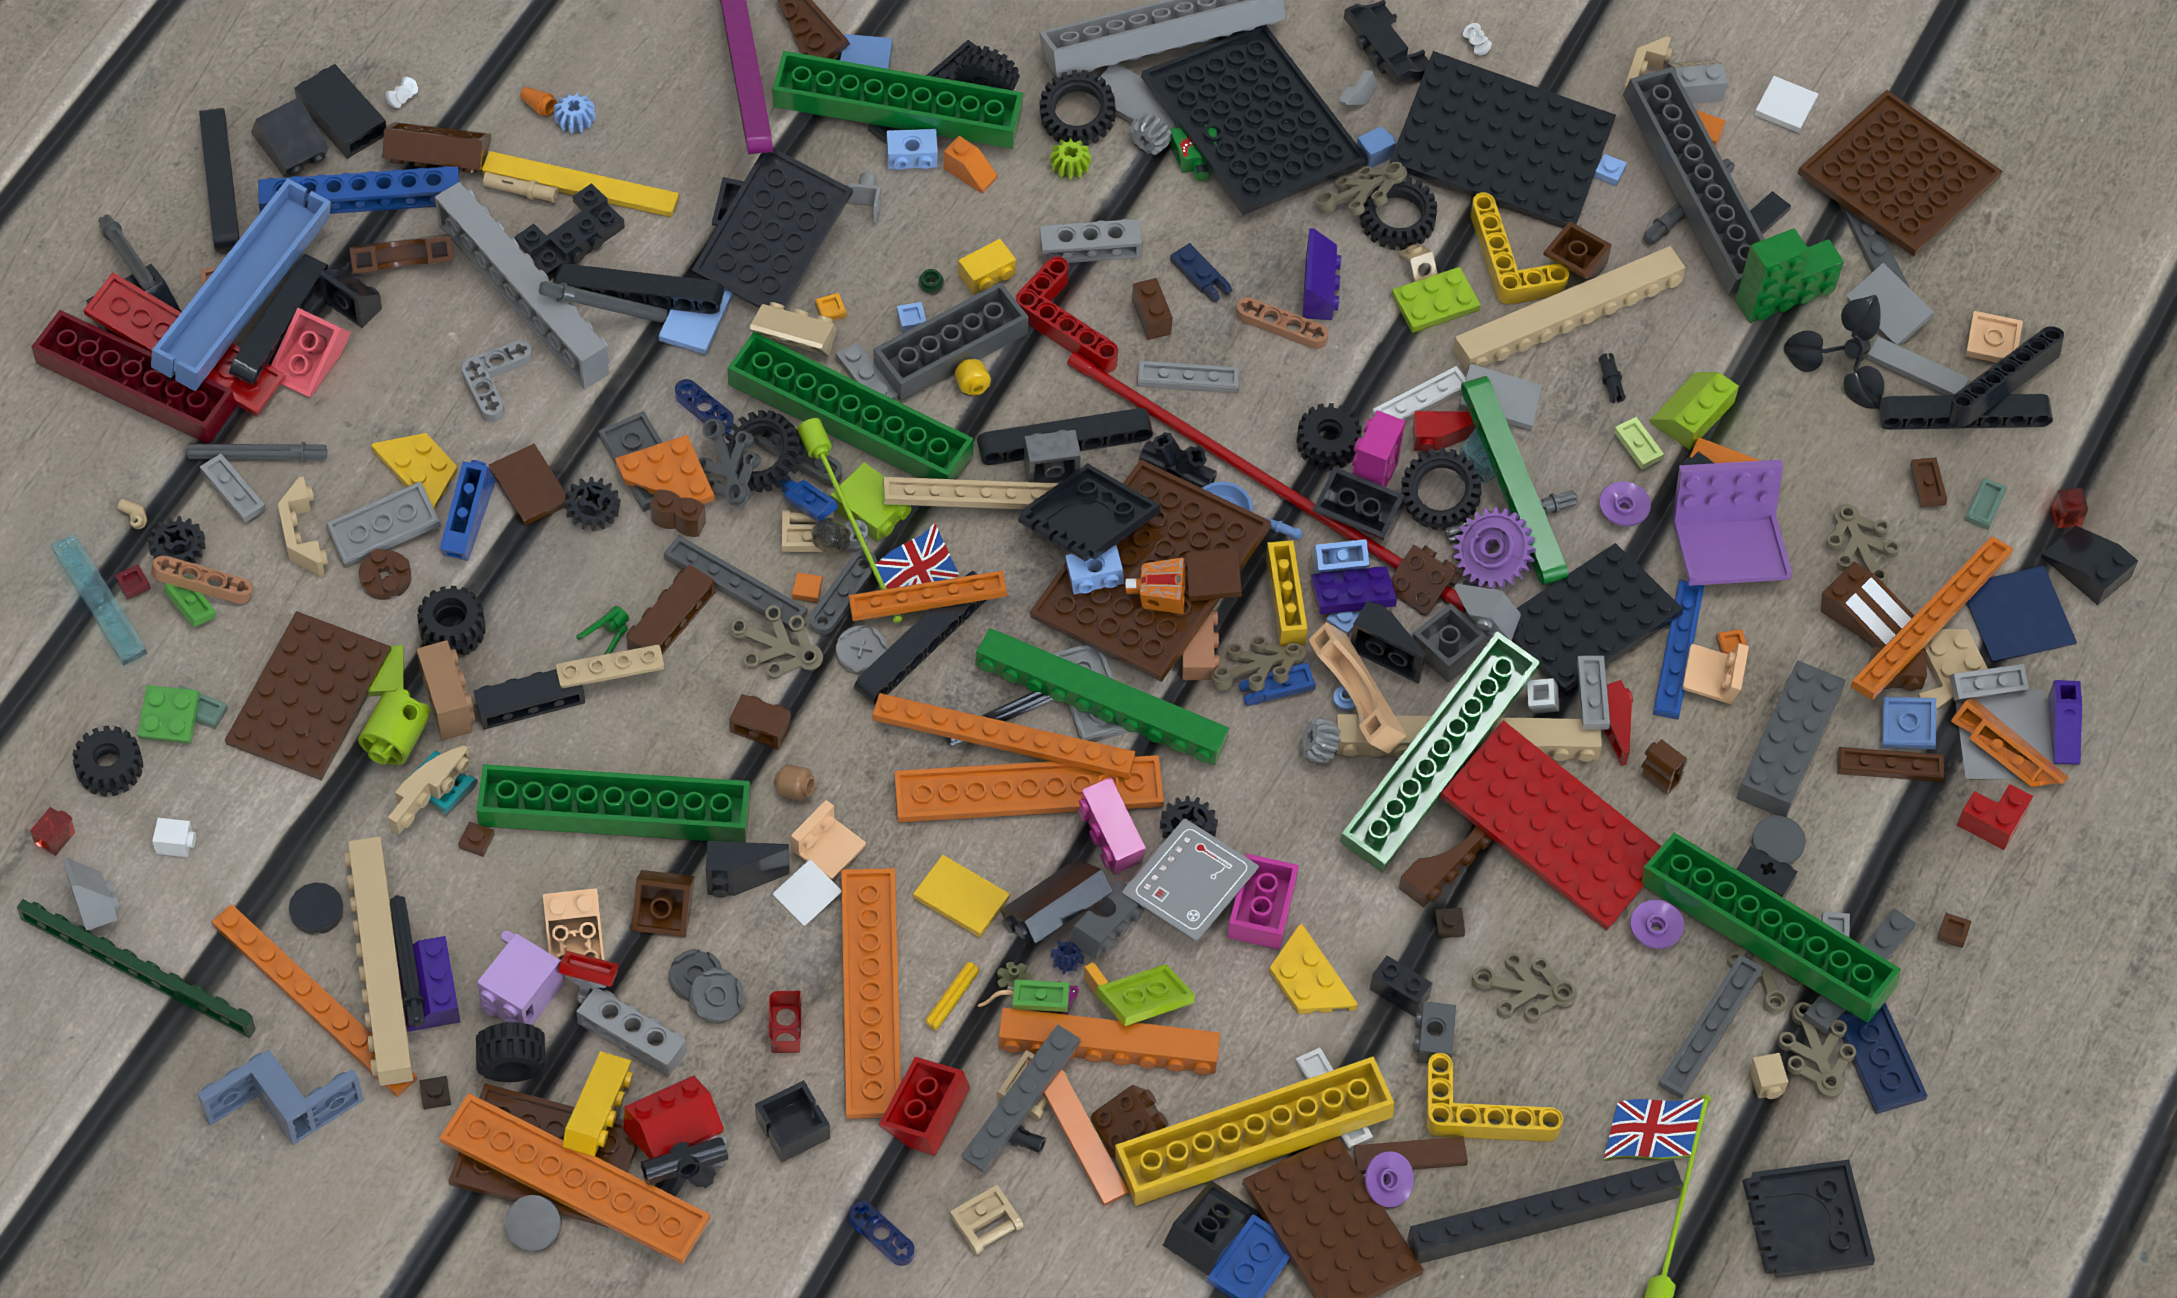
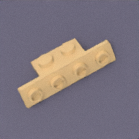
(610, 666)

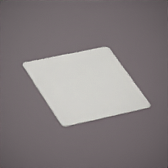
(807, 892)

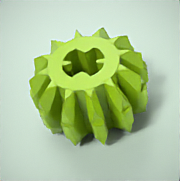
(1070, 159)

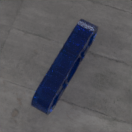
(701, 396)
(901, 1240)

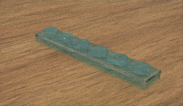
(99, 599)

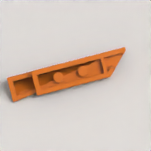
(2006, 745)

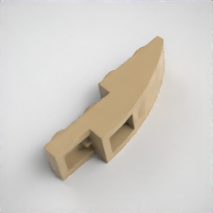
(429, 780)

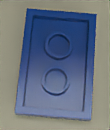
(1250, 1262)

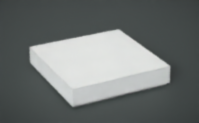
(1786, 104)

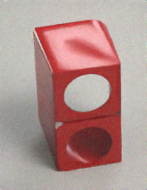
(784, 1000)

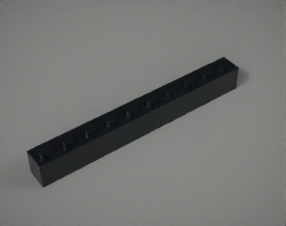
(1545, 1212)

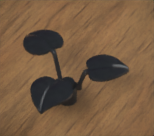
(1863, 319)

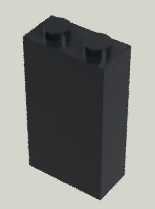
(341, 111)
(1055, 901)

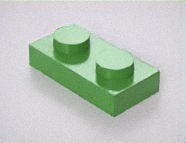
(190, 604)
(1041, 995)

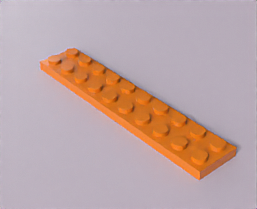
(1016, 789)
(870, 991)
(575, 1178)

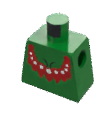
(1187, 155)

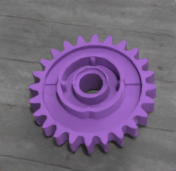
(1507, 561)

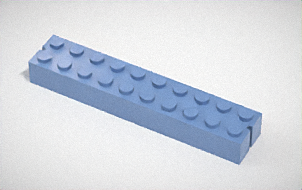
(240, 285)

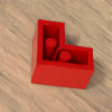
(1995, 820)

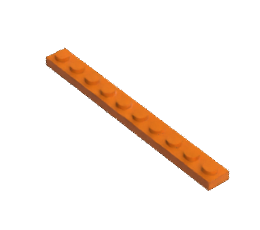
(1931, 618)
(1003, 735)
(300, 988)

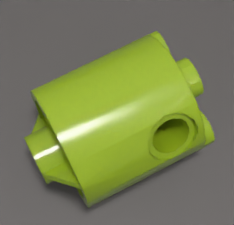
(394, 727)

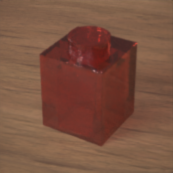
(2069, 507)
(53, 830)

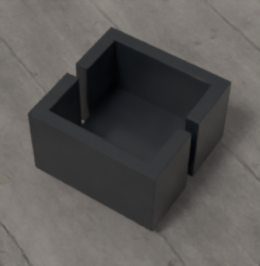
(790, 1121)

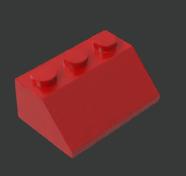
(925, 1105)
(672, 1116)

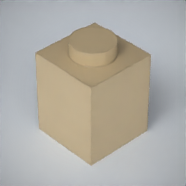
(1768, 1076)

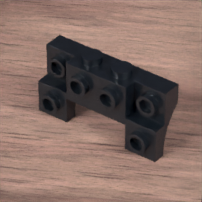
(1382, 42)
(575, 237)

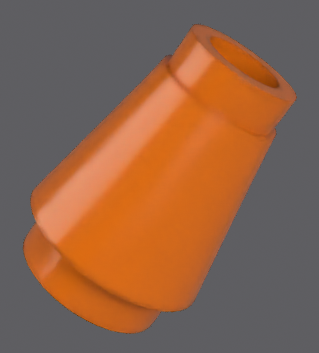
(539, 101)

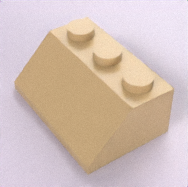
(795, 328)

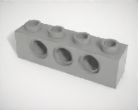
(1091, 241)
(661, 1058)

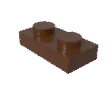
(1928, 482)

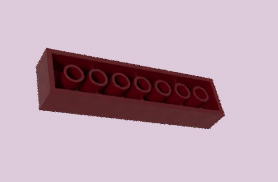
(126, 375)

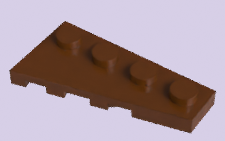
(813, 29)

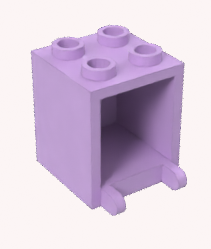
(519, 981)

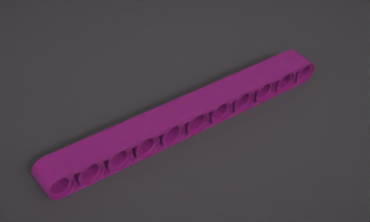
(747, 76)

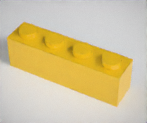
(1286, 593)
(598, 1103)

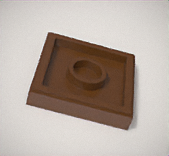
(1214, 574)

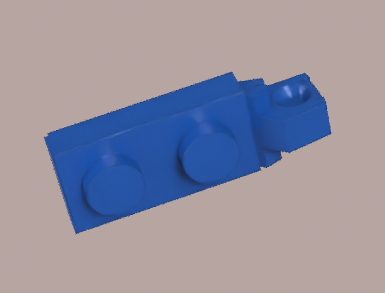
(808, 499)

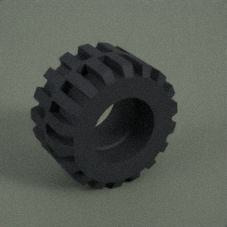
(448, 604)
(510, 1052)

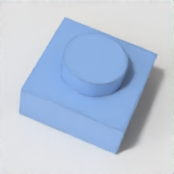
(1610, 170)
(910, 315)
(1343, 620)

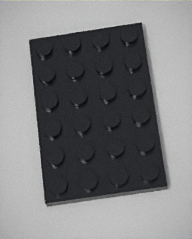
(773, 230)
(1593, 612)

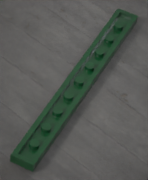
(145, 972)

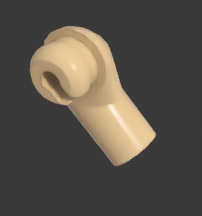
(137, 513)

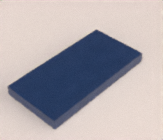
(1882, 1061)

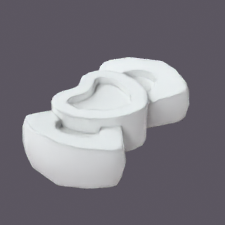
(1477, 38)
(401, 93)

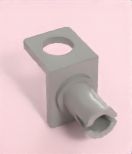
(866, 193)

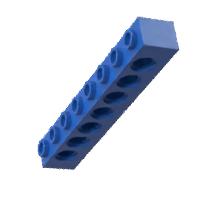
(377, 189)

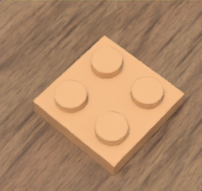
(1992, 336)

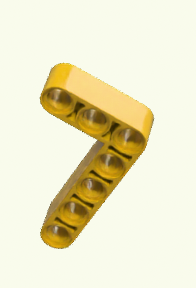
(1526, 283)
(1482, 1113)

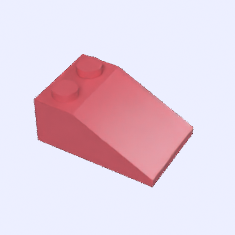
(309, 351)

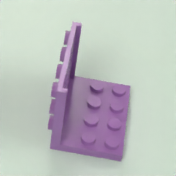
(1730, 522)

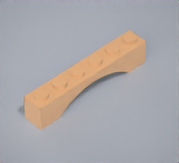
(1375, 715)

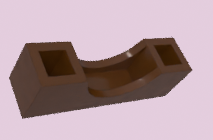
(401, 253)

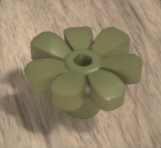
(1010, 974)

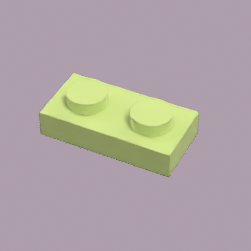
(1639, 443)

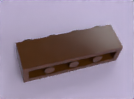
(672, 611)

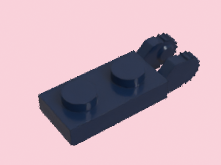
(1200, 272)

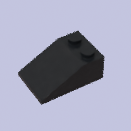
(2091, 562)
(1386, 642)
(743, 866)
(1208, 1227)

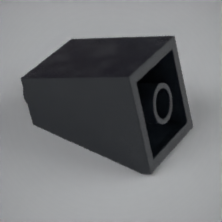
(290, 137)

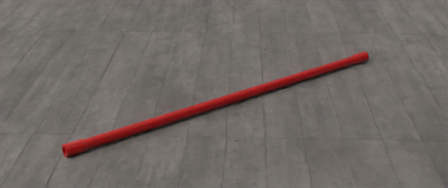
(1088, 368)

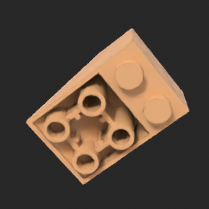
(573, 923)

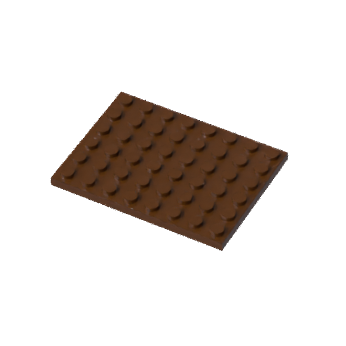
(1116, 620)

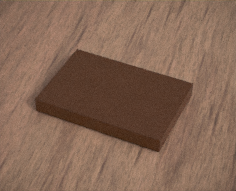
(529, 484)

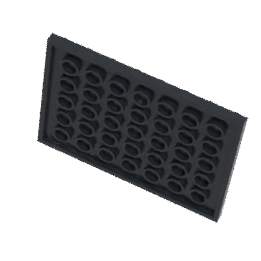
(1266, 116)
(1503, 140)

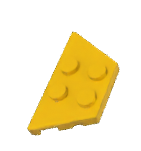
(417, 460)
(1308, 977)

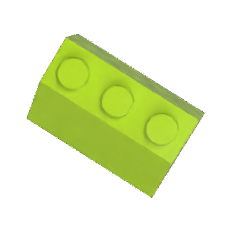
(1696, 407)

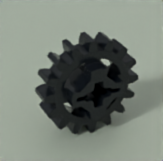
(592, 503)
(176, 540)
(1188, 810)

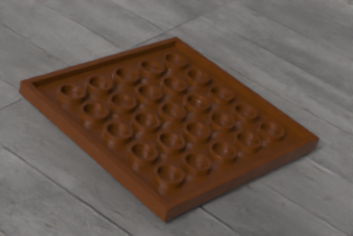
(1900, 172)

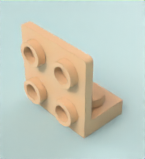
(1715, 673)
(826, 841)

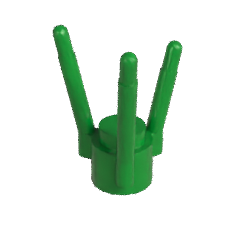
(612, 621)

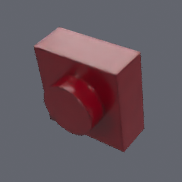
(132, 581)

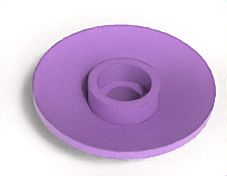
(1625, 495)
(1661, 915)
(1398, 1179)

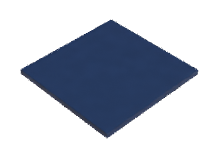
(2020, 615)

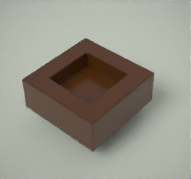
(476, 839)
(1954, 930)

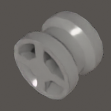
(855, 545)

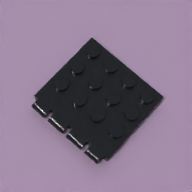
(1088, 513)
(1808, 1219)

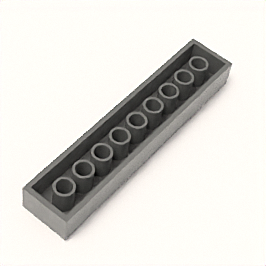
(1694, 172)

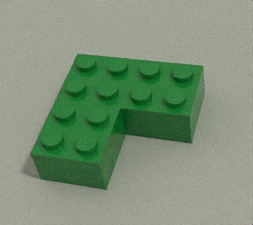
(1786, 273)

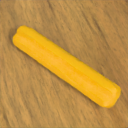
(952, 995)

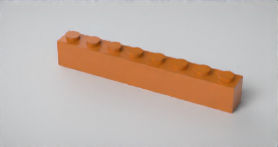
(1112, 1041)

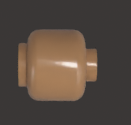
(794, 782)

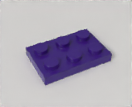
(1352, 589)

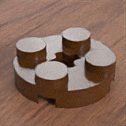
(380, 561)

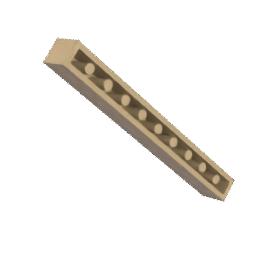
(1569, 309)
(1555, 737)
(379, 960)

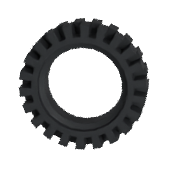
(1066, 85)
(1402, 236)
(789, 456)
(1432, 461)

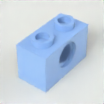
(912, 149)
(1340, 556)
(1108, 575)

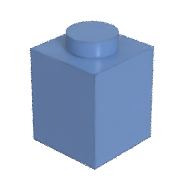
(1377, 146)

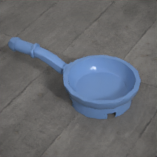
(1240, 497)

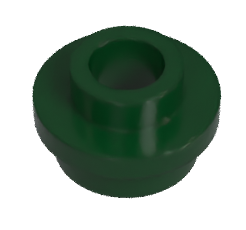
(931, 275)

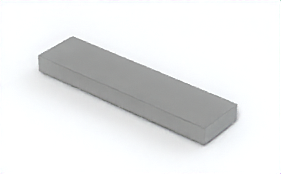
(1916, 367)
(1188, 376)

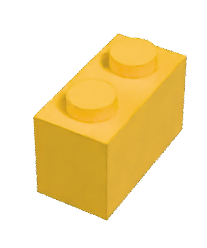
(987, 266)

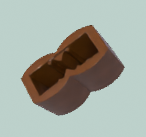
(677, 513)
(1663, 766)

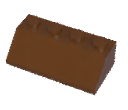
(435, 146)

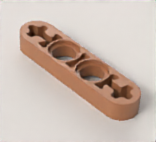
(1284, 318)
(203, 576)

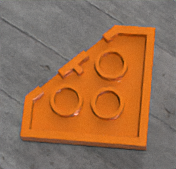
(667, 467)

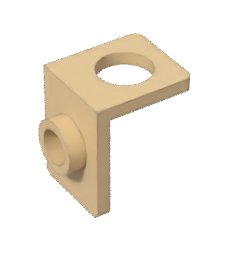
(1417, 255)

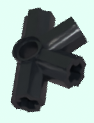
(1185, 464)
(685, 1163)

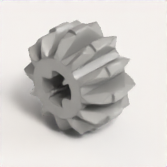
(1150, 133)
(1320, 740)

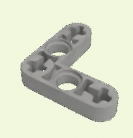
(487, 371)

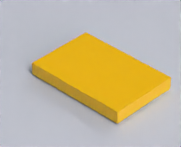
(961, 896)

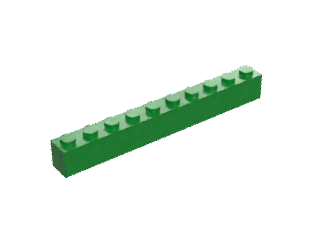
(1101, 696)

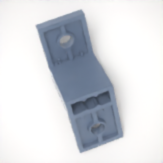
(280, 1096)

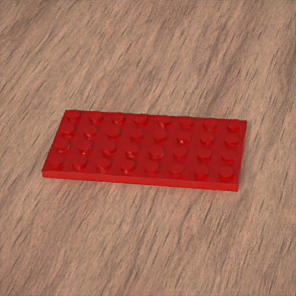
(1552, 824)

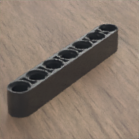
(219, 179)
(645, 288)
(276, 320)
(2006, 376)
(1934, 410)
(1091, 432)
(913, 648)

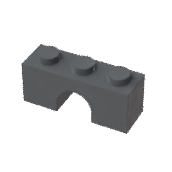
(1097, 933)

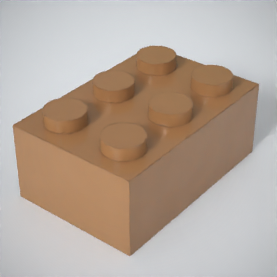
(446, 689)

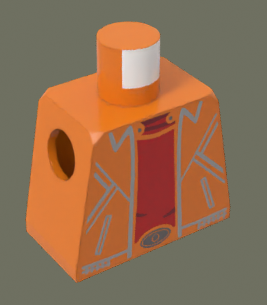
(1161, 585)

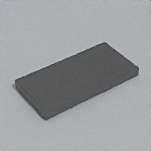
(628, 437)

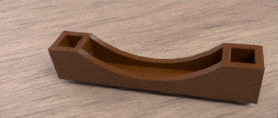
(1428, 875)

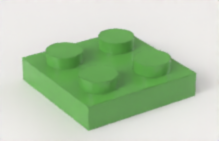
(168, 714)

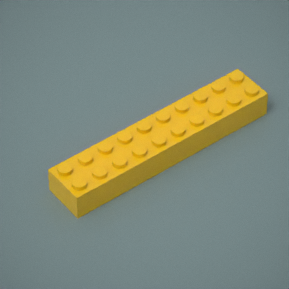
(1254, 1131)

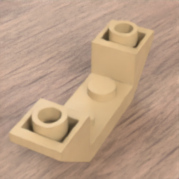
(1649, 55)
(304, 554)

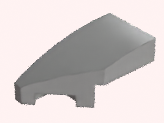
(1362, 92)

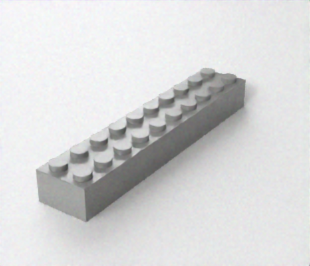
(1151, 31)
(518, 283)

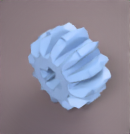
(574, 113)

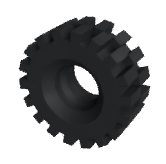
(987, 69)
(1328, 451)
(110, 777)

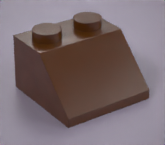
(1579, 251)
(662, 903)

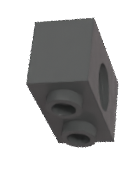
(1437, 1018)

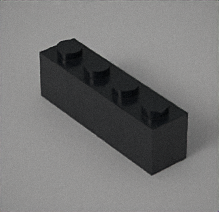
(524, 698)

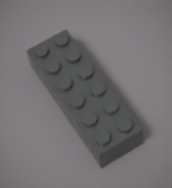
(958, 334)
(1791, 739)

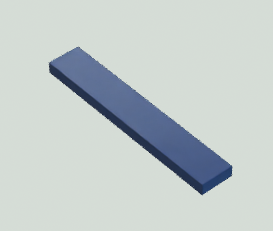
(1680, 637)

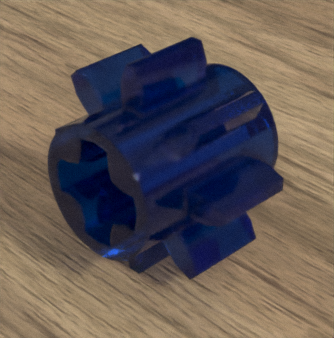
(1066, 963)

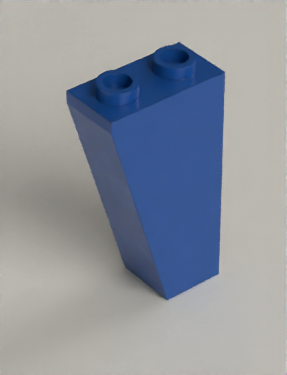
(467, 509)

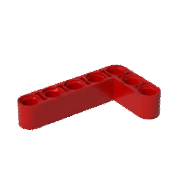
(1038, 305)

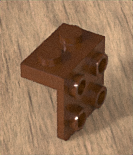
(1423, 578)
(1128, 1117)

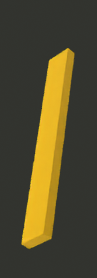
(572, 181)

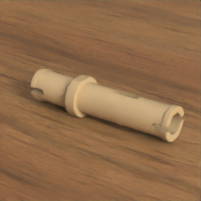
(521, 187)

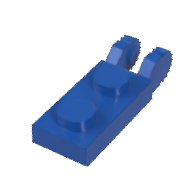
(1299, 681)

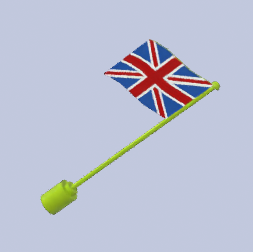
(913, 563)
(1659, 1132)

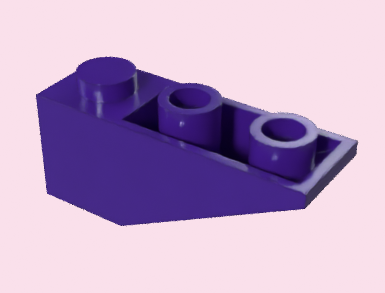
(2066, 721)

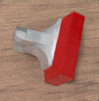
(587, 972)

